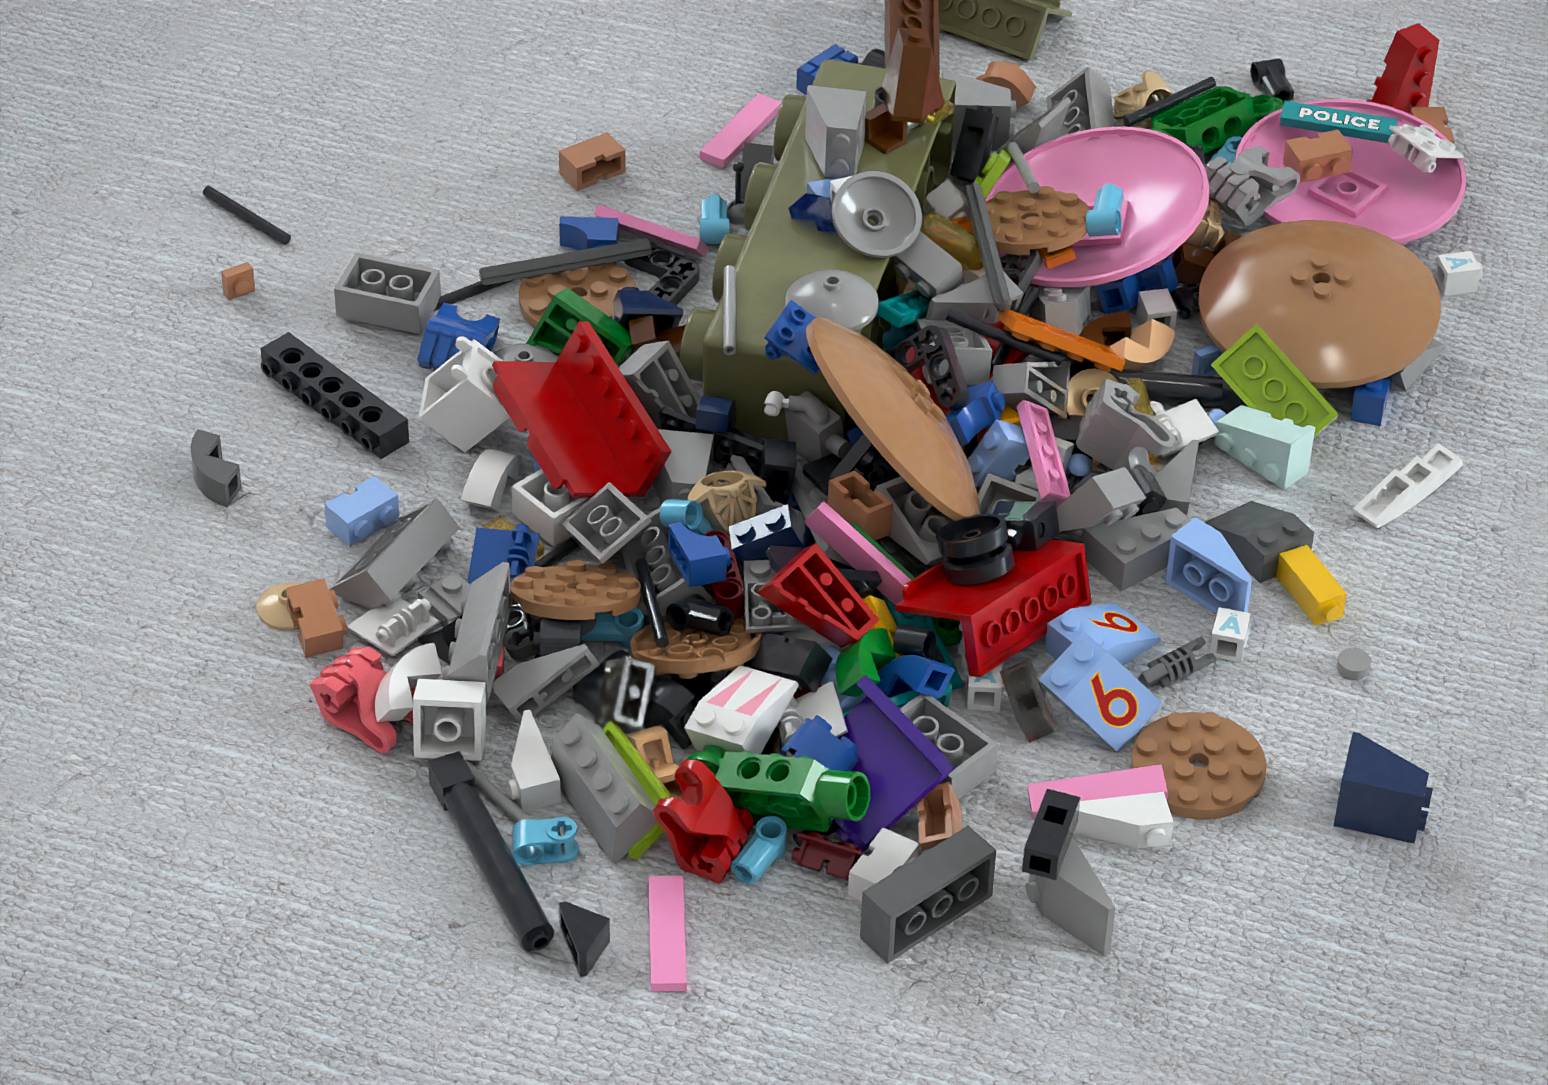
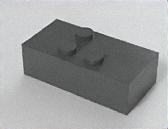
(927, 894)

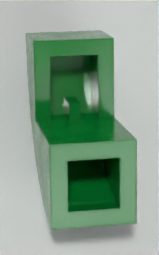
(863, 659)

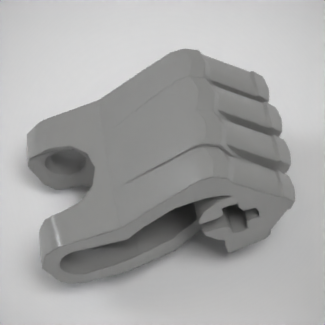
(1248, 185)
(1120, 434)

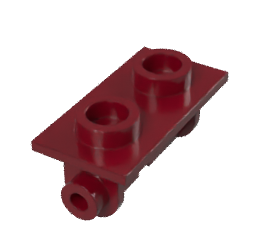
(817, 849)

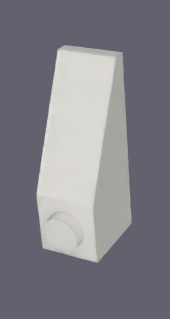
(533, 774)
(1127, 820)

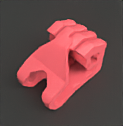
(348, 697)

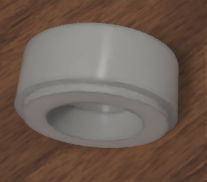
(1353, 663)

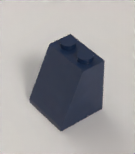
(775, 528)
(1382, 792)

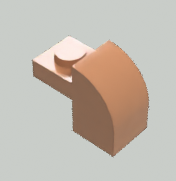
(1011, 77)

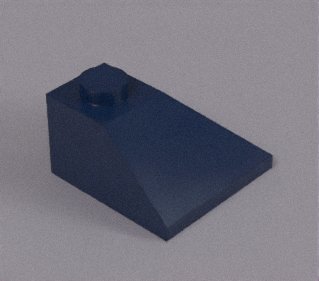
(635, 303)

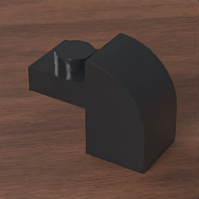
(669, 706)

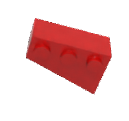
(1408, 70)
(820, 597)

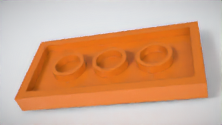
(1053, 338)

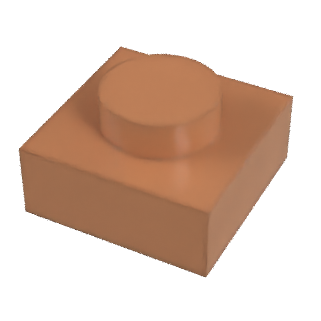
(238, 281)

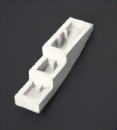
(1408, 487)

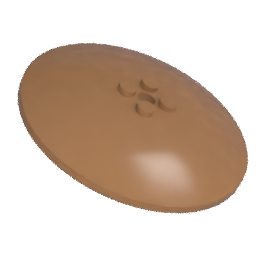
(1349, 330)
(896, 416)

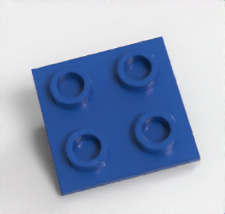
(789, 337)
(498, 546)

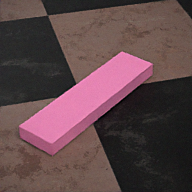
(740, 130)
(654, 231)
(1043, 452)
(857, 550)
(1103, 785)
(667, 934)

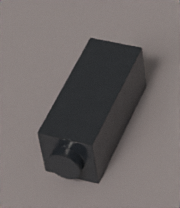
(974, 143)
(1051, 834)

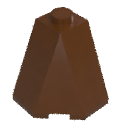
(912, 78)

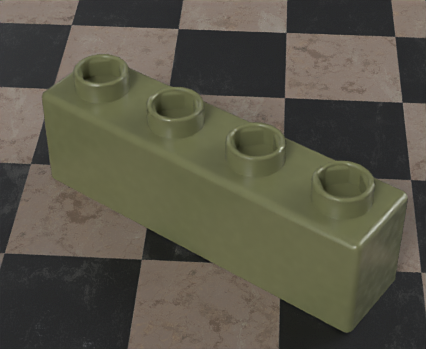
(788, 248)

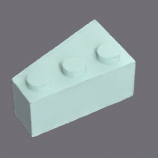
(1266, 445)

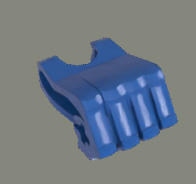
(444, 329)

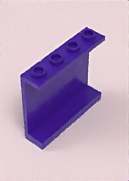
(895, 759)

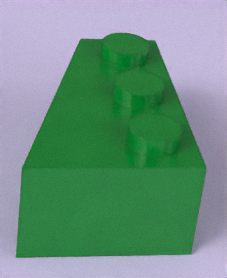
(562, 318)

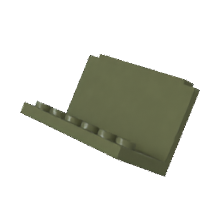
(1002, 24)

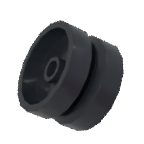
(975, 549)

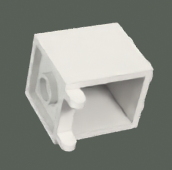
(461, 397)

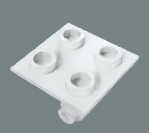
(1421, 146)
(1186, 423)
(396, 625)
(822, 703)

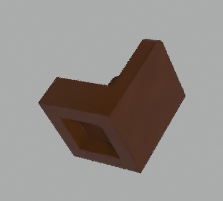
(882, 132)

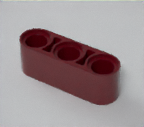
(729, 592)

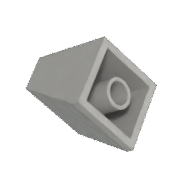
(977, 92)
(835, 129)
(688, 463)

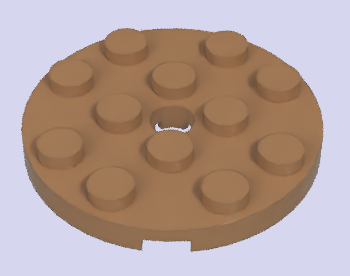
(1036, 220)
(596, 282)
(575, 591)
(696, 651)
(1231, 759)

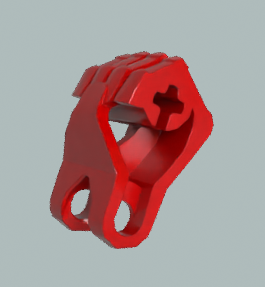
(704, 824)

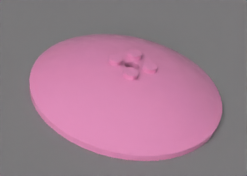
(1383, 186)
(1161, 205)

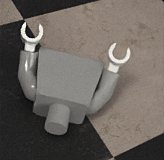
(810, 425)

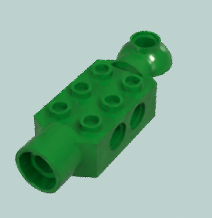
(1214, 117)
(788, 787)

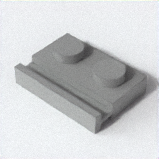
(446, 596)

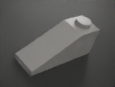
(1178, 477)
(542, 680)

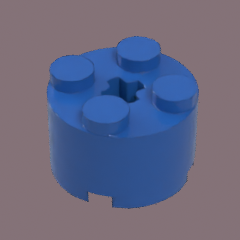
(817, 742)

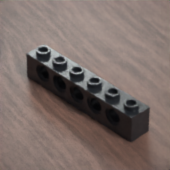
(334, 395)

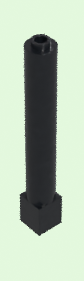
(1178, 388)
(457, 793)

